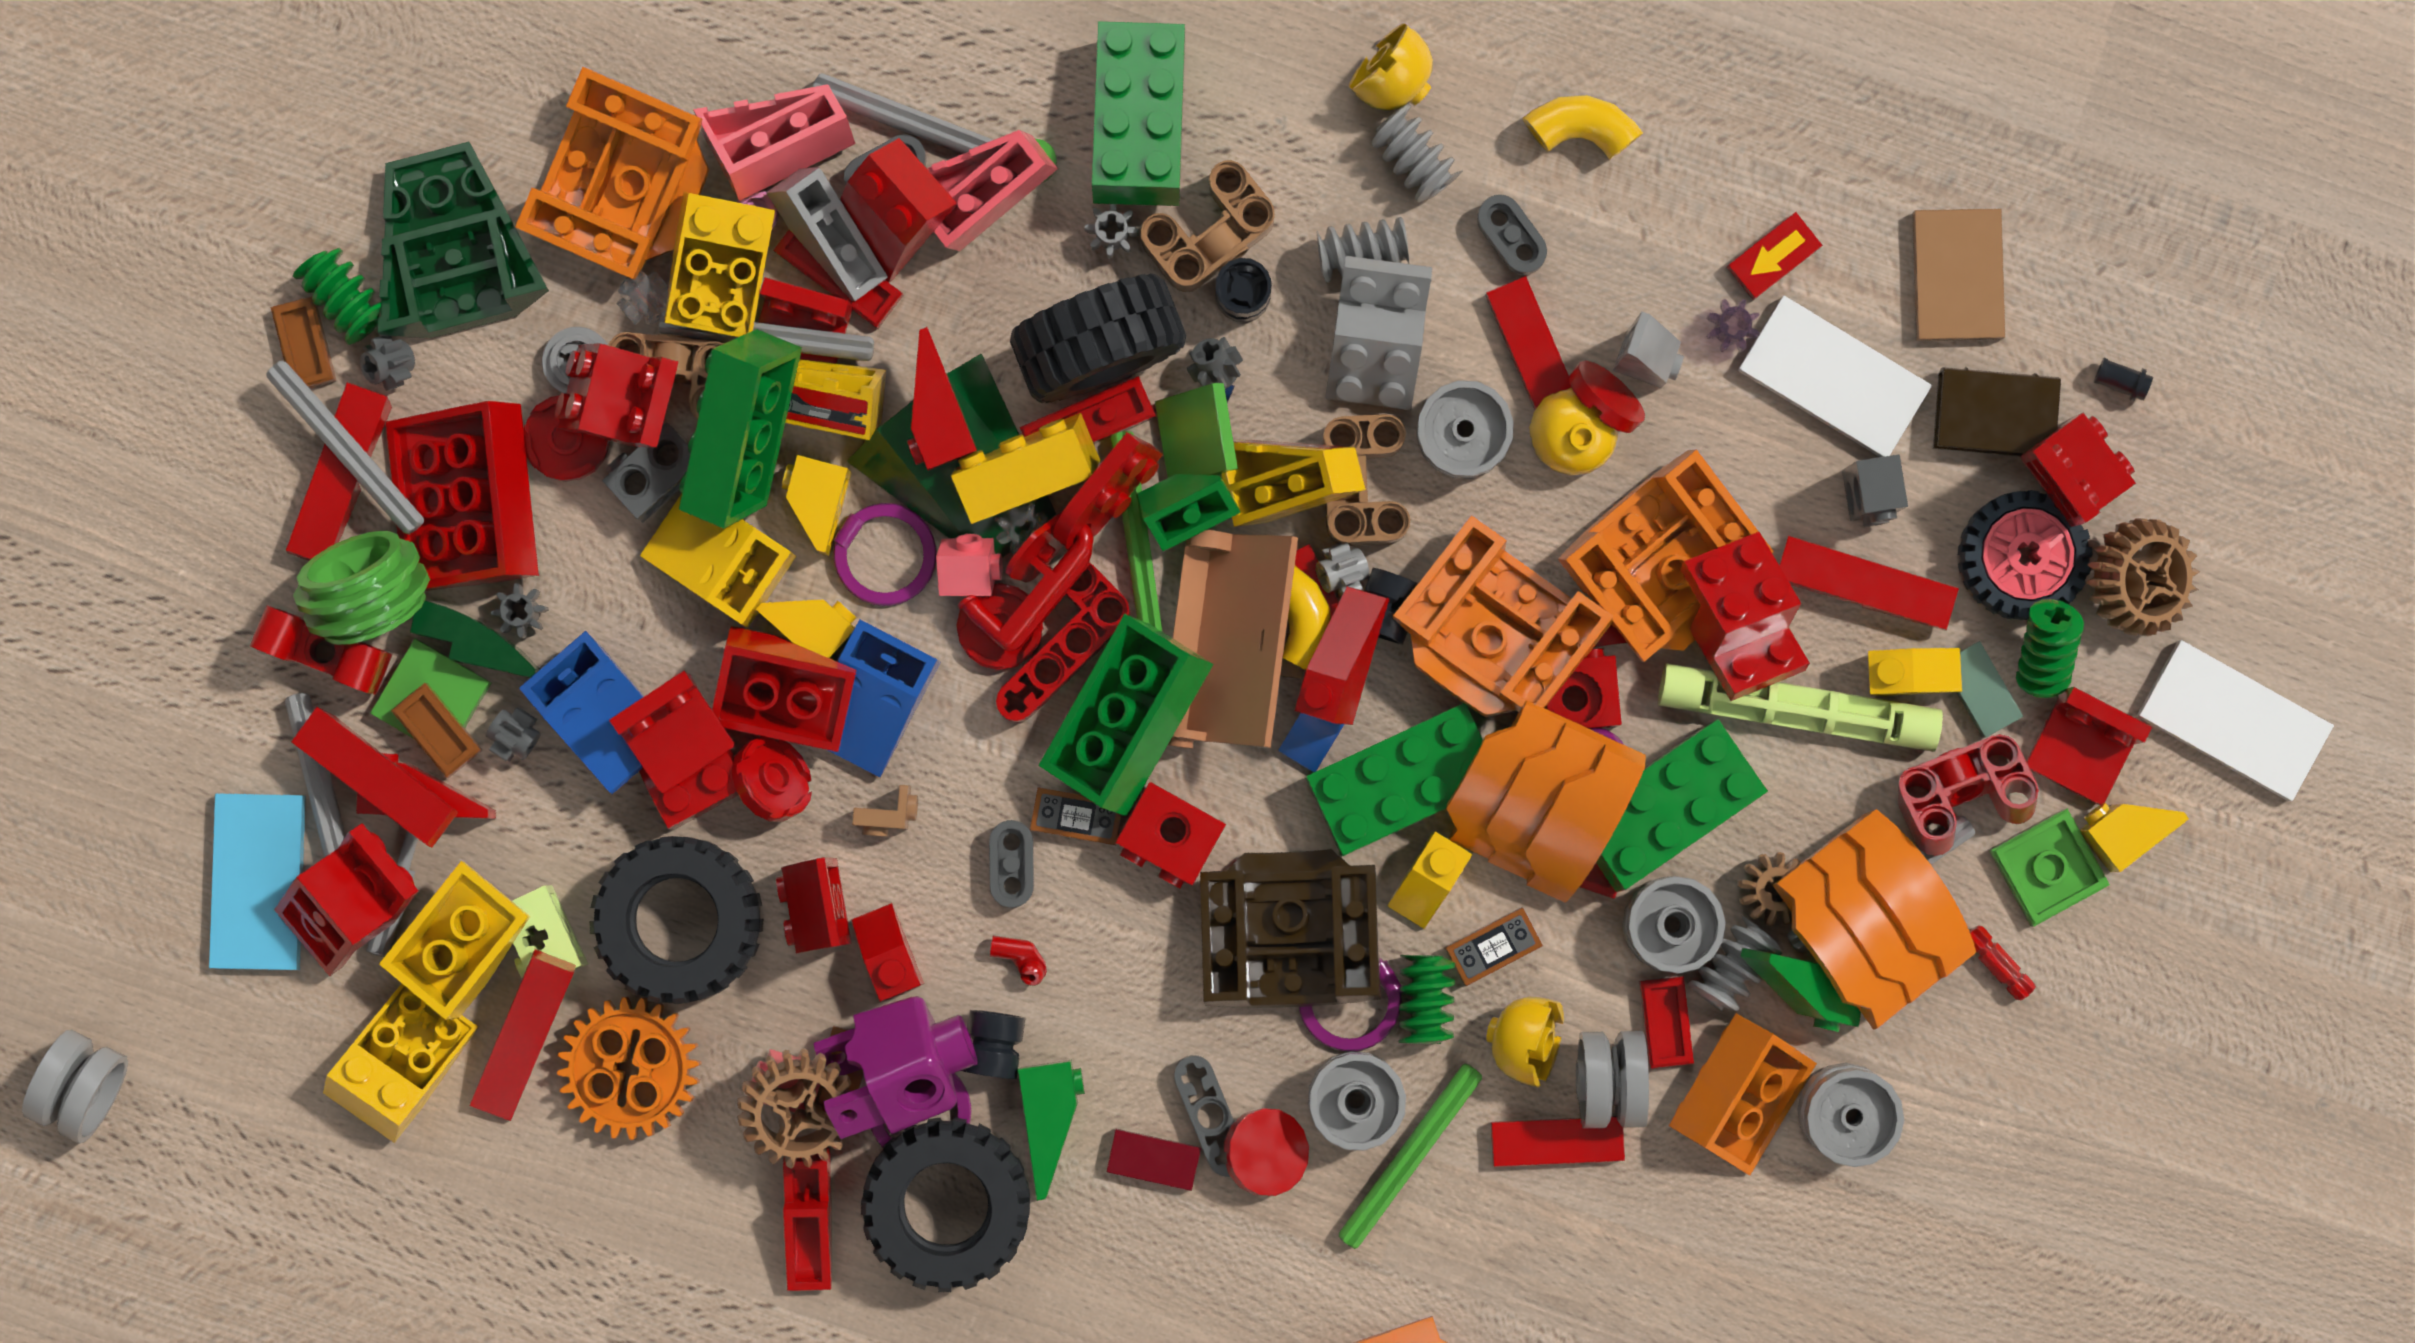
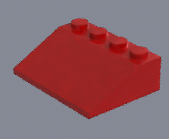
(473, 490)

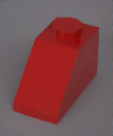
(886, 952)

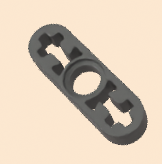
(1187, 1089)

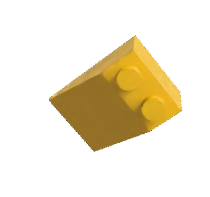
(456, 942)

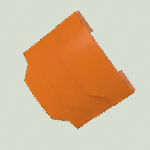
(617, 176)
(1637, 547)
(1496, 626)
(1544, 799)
(1876, 917)

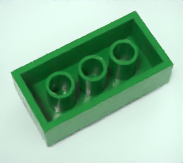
(1138, 113)
(739, 428)
(1125, 715)
(1396, 779)
(1678, 803)

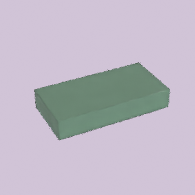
(1985, 692)

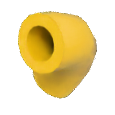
(1582, 118)
(1307, 619)

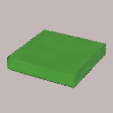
(1197, 432)
(451, 681)
(2049, 867)

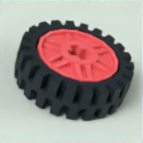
(1991, 554)

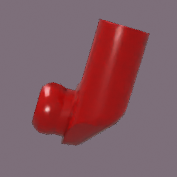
(1024, 956)

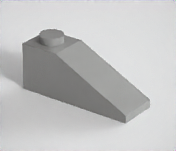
(827, 231)
(1649, 352)

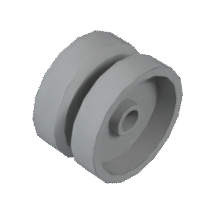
(1465, 455)
(1699, 929)
(1613, 1078)
(75, 1086)
(1824, 1108)
(1362, 1126)

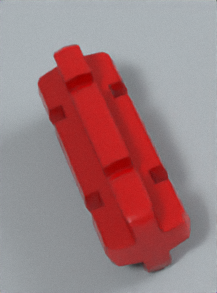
(2001, 964)

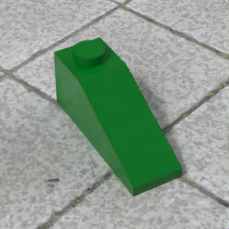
(1803, 988)
(1049, 1108)

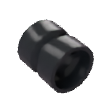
(1243, 290)
(1396, 590)
(993, 1043)

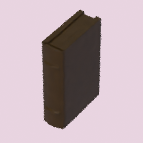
(1994, 411)

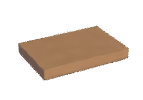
(1958, 274)

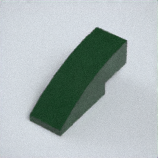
(471, 640)

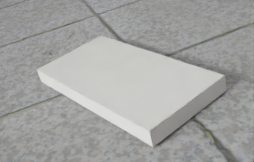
(1834, 377)
(2235, 720)

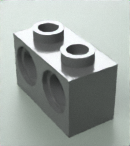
(661, 480)
(1875, 490)

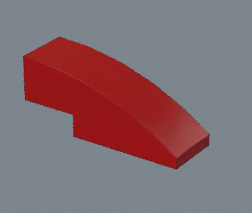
(808, 1224)

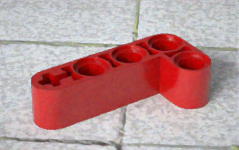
(1057, 650)

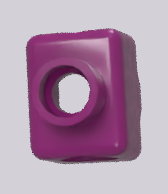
(904, 1065)

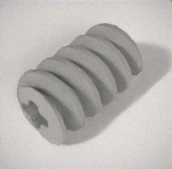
(1414, 154)
(1382, 245)
(1732, 969)

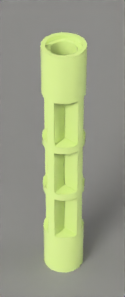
(1805, 709)

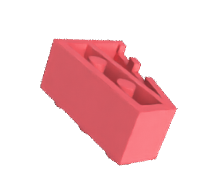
(775, 137)
(988, 184)

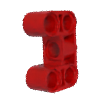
(290, 640)
(1959, 778)

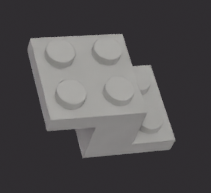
(1378, 332)

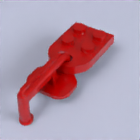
(1091, 508)

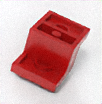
(616, 395)
(2079, 469)
(1745, 616)
(346, 899)

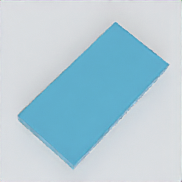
(254, 864)

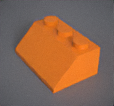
(1742, 1093)

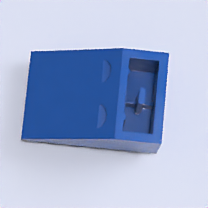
(884, 695)
(577, 699)

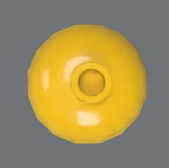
(1395, 72)
(1571, 435)
(1526, 1039)

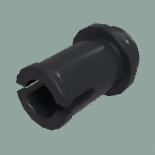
(2124, 379)

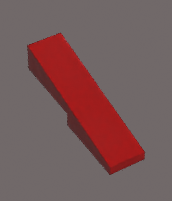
(332, 486)
(1868, 584)
(374, 776)
(522, 1034)

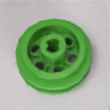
(361, 587)

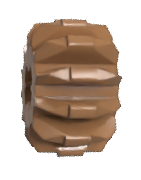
(1757, 888)

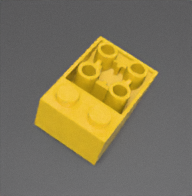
(718, 265)
(725, 566)
(397, 1063)

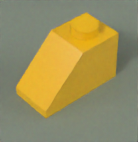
(817, 498)
(812, 624)
(1914, 671)
(2127, 832)
(1429, 879)

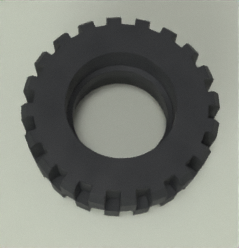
(1097, 338)
(617, 916)
(936, 1263)

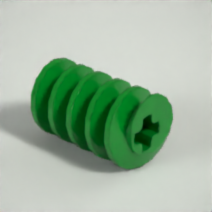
(339, 294)
(2049, 648)
(1426, 999)

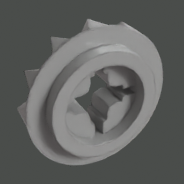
(564, 343)

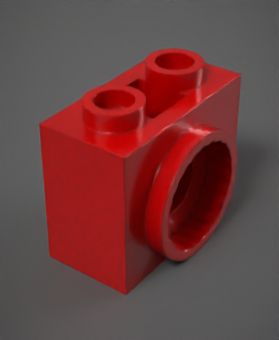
(1599, 684)
(1143, 838)

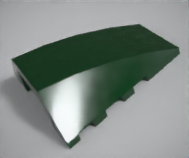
(449, 248)
(932, 492)

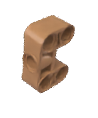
(1220, 243)
(687, 351)
(1357, 504)

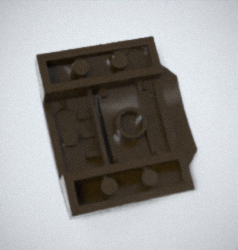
(1290, 931)

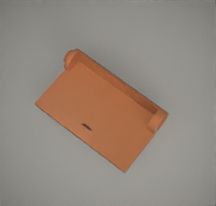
(1236, 617)

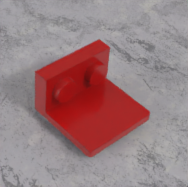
(804, 309)
(673, 732)
(2085, 744)

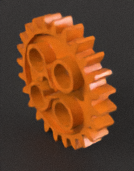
(590, 1058)

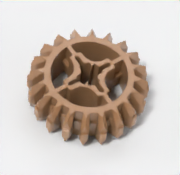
(2154, 576)
(780, 1100)

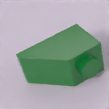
(1185, 507)

